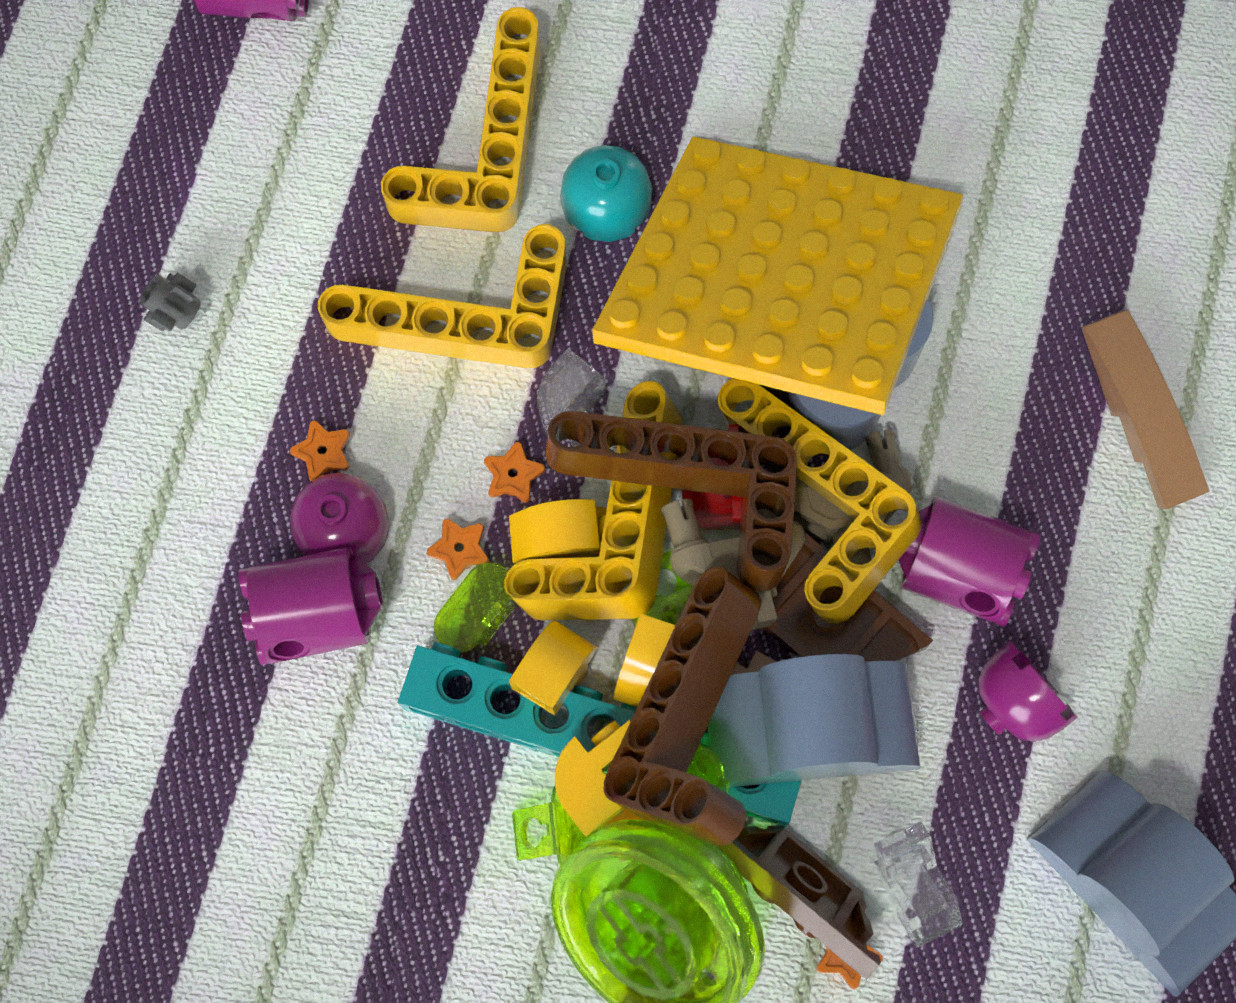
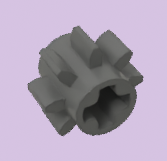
(170, 302)

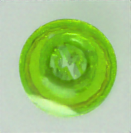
(655, 913)

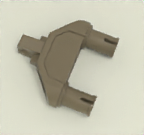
(828, 522)
(695, 555)

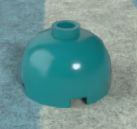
(606, 193)

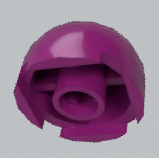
(338, 514)
(1020, 697)

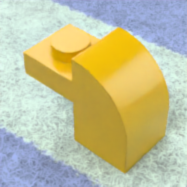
(557, 530)
(642, 658)
(553, 666)
(581, 779)

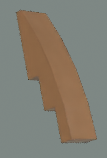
(1146, 409)

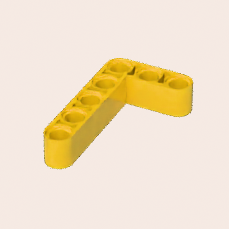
(497, 141)
(461, 317)
(831, 482)
(617, 563)

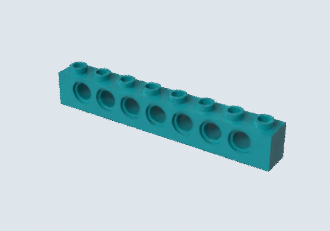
(426, 695)

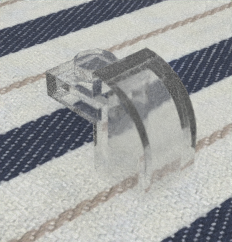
(569, 387)
(916, 885)

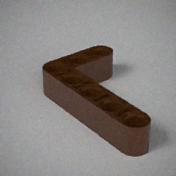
(691, 472)
(675, 711)

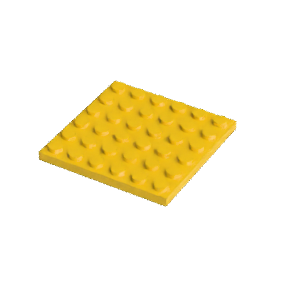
(782, 273)

